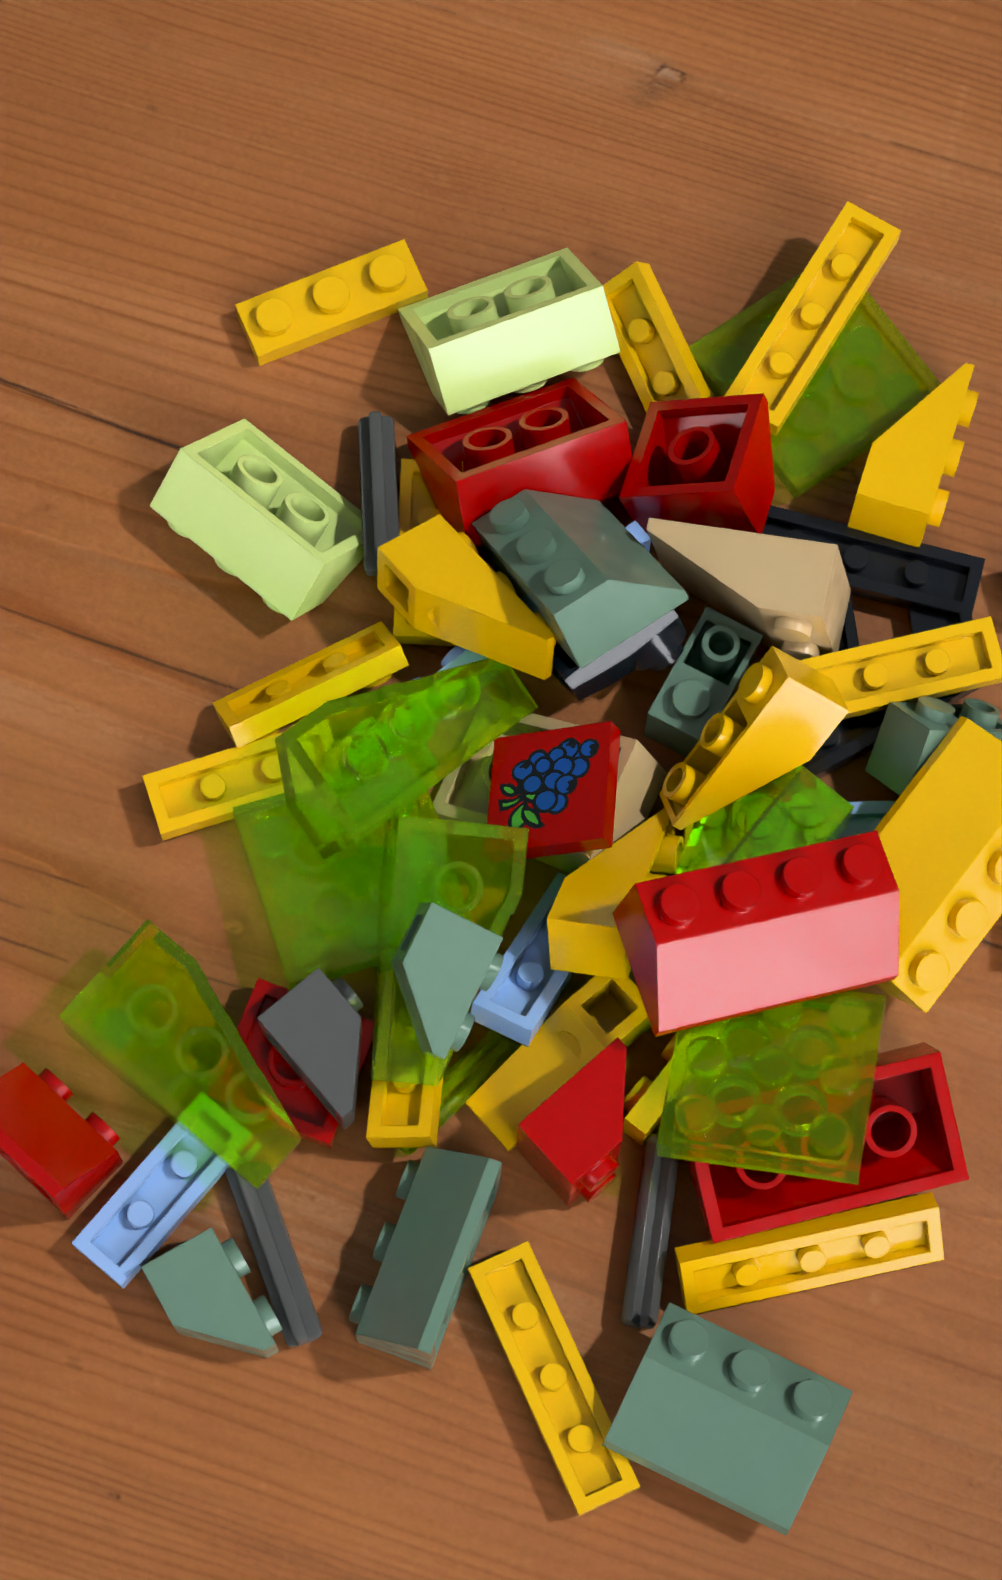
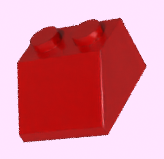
(703, 464)
(579, 1128)
(51, 1141)

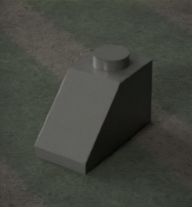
(320, 1039)

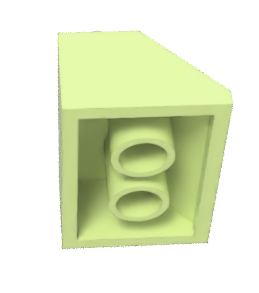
(510, 331)
(262, 517)

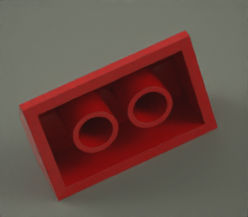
(539, 441)

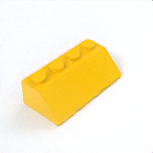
(945, 861)

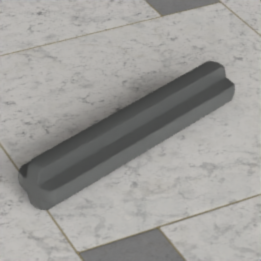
(377, 485)
(649, 1238)
(276, 1261)

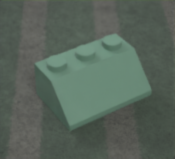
(577, 570)
(426, 1254)
(728, 1418)

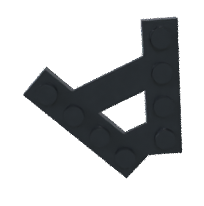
(927, 581)

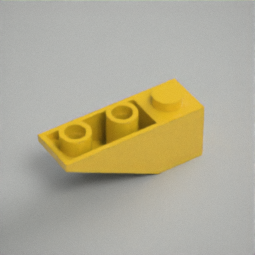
(907, 463)
(457, 597)
(762, 733)
(581, 918)
(560, 1048)

